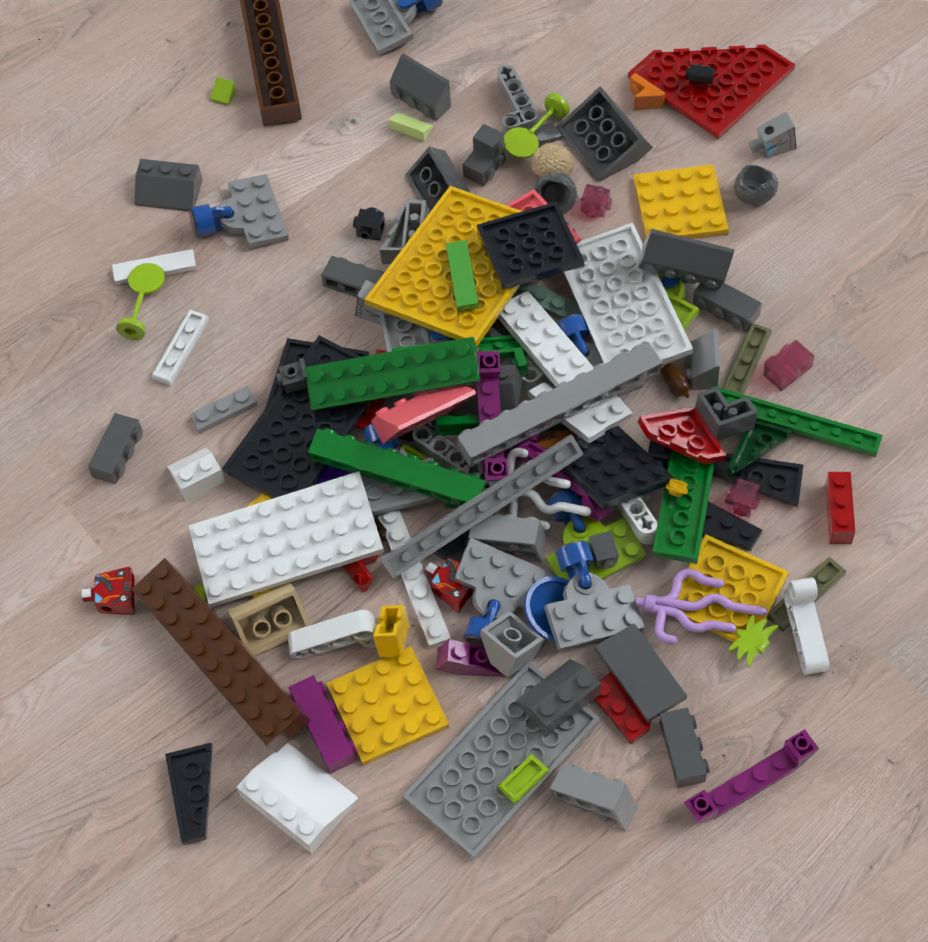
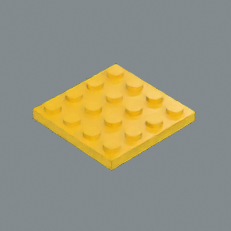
(681, 202)
(745, 582)
(387, 705)

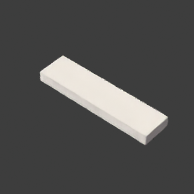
(170, 263)
(180, 347)
(580, 424)

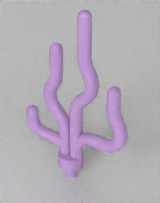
(671, 606)

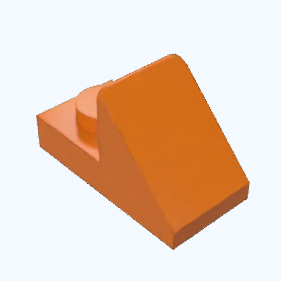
(646, 94)

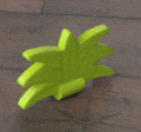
(753, 640)

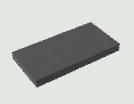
(640, 672)

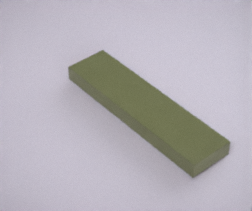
(747, 359)
(825, 576)

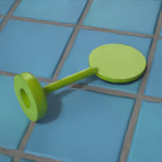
(523, 142)
(143, 280)

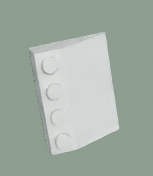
(297, 796)

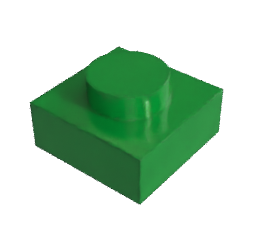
(520, 361)

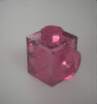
(595, 201)
(743, 498)

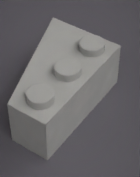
(407, 222)
(512, 534)
(595, 793)

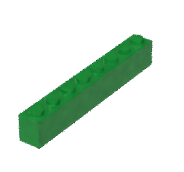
(395, 469)

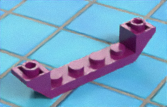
(488, 407)
(534, 450)
(752, 781)

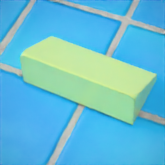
(410, 126)

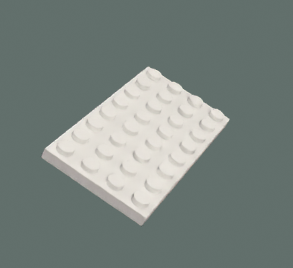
(622, 301)
(285, 539)

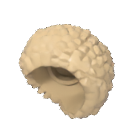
(551, 159)

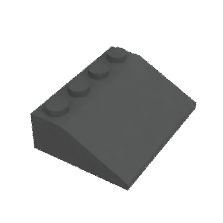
(603, 135)

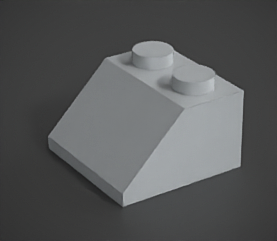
(704, 362)
(510, 643)

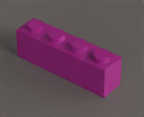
(323, 727)

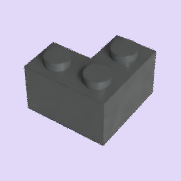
(486, 155)
(723, 417)

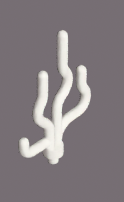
(535, 496)

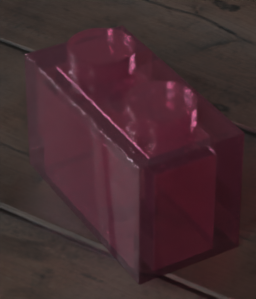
(788, 365)

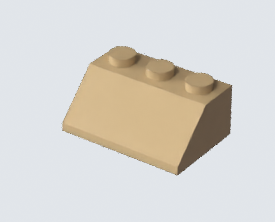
(269, 618)

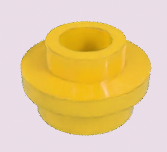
(677, 487)

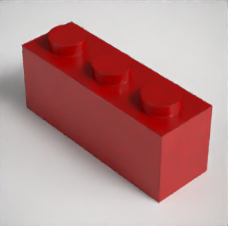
(840, 508)

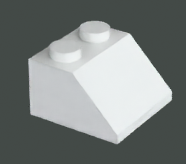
(196, 474)

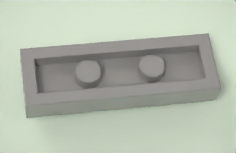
(223, 409)

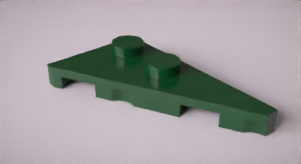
(756, 444)

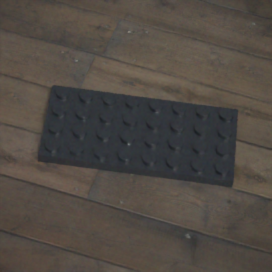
(276, 448)

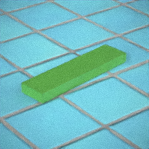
(462, 275)

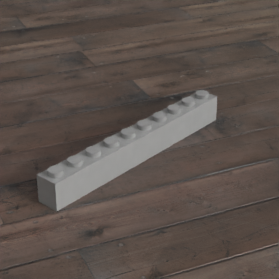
(559, 404)

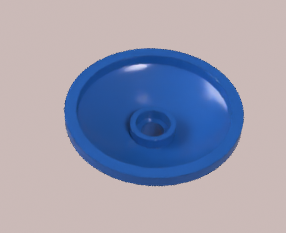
(543, 592)

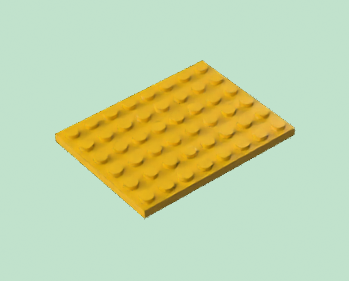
(420, 279)

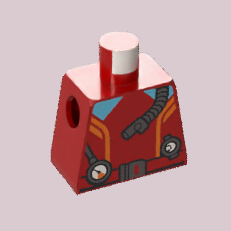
(445, 588)
(113, 592)

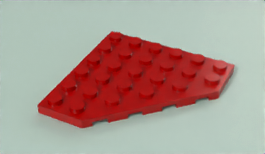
(739, 82)

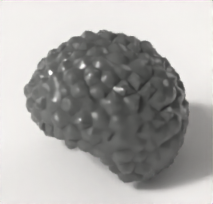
(755, 185)
(557, 188)

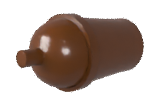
(675, 379)

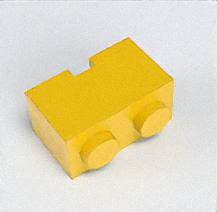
(391, 631)

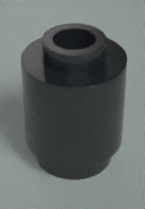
(700, 74)

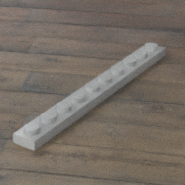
(481, 506)

